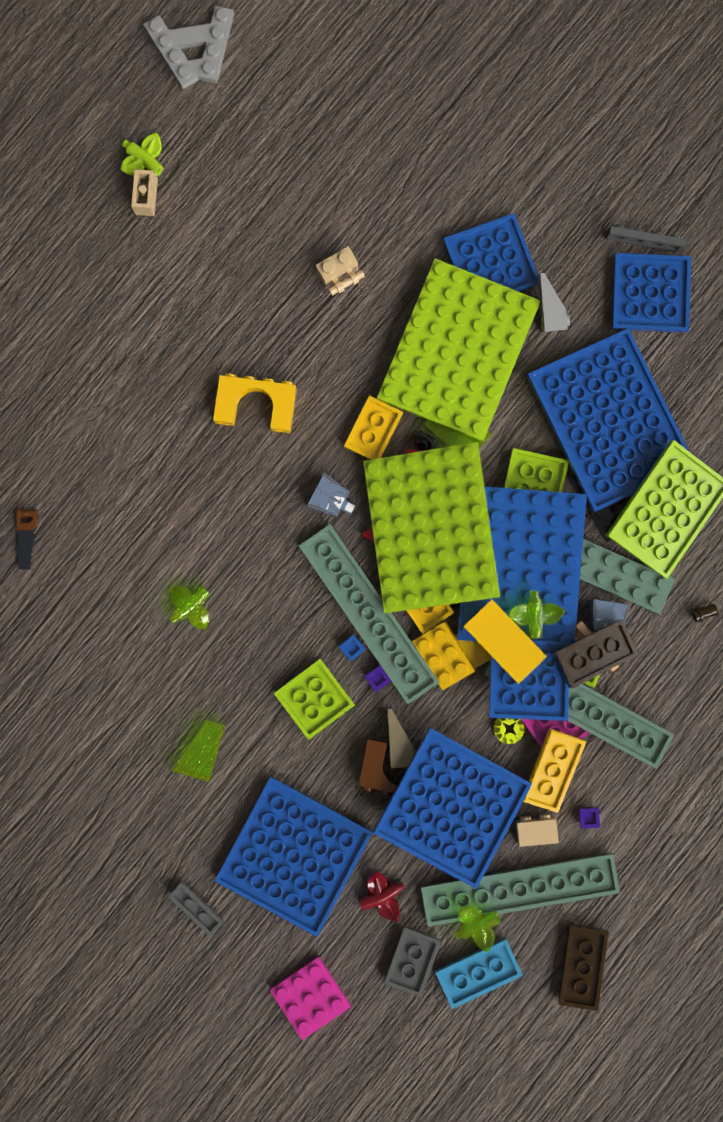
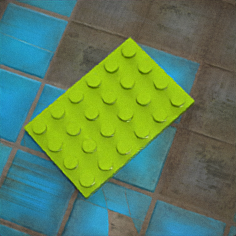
(668, 509)

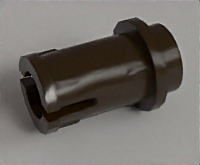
(704, 613)

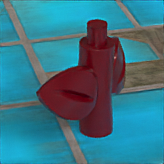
(382, 896)

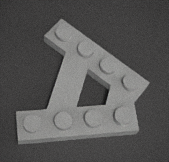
(172, 41)

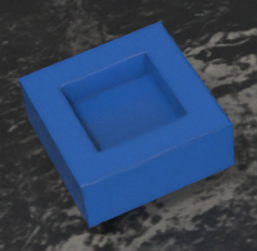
(352, 648)

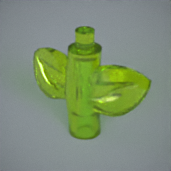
(190, 606)
(536, 614)
(478, 926)

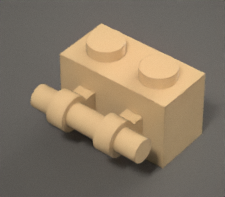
(338, 267)

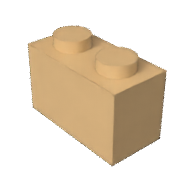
(144, 192)
(536, 830)

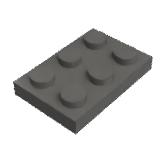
(412, 961)

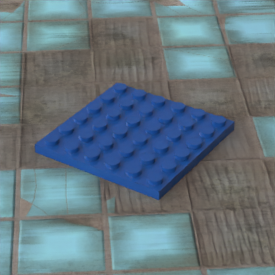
(452, 808)
(294, 856)

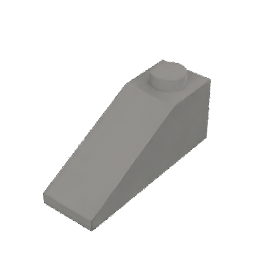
(552, 311)

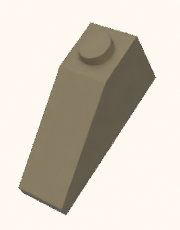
(400, 746)

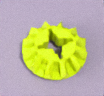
(509, 738)

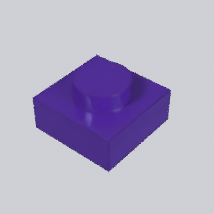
(377, 678)
(589, 817)

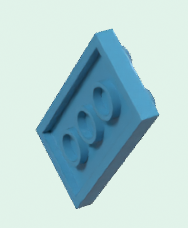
(478, 973)

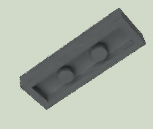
(196, 909)

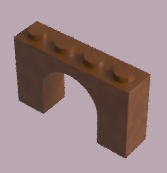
(372, 771)

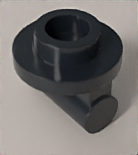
(423, 441)

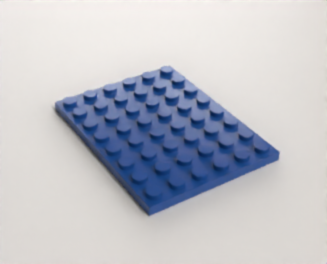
(606, 416)
(535, 549)

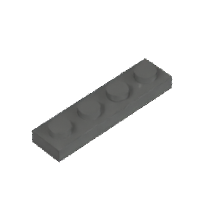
(638, 237)

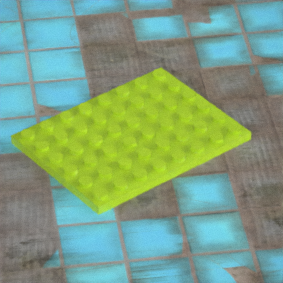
(458, 350)
(431, 528)

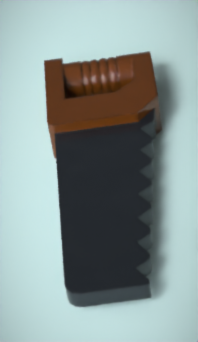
(26, 536)

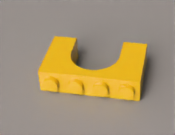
(233, 389)

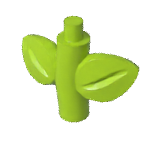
(142, 156)

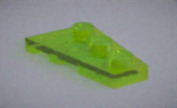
(201, 755)

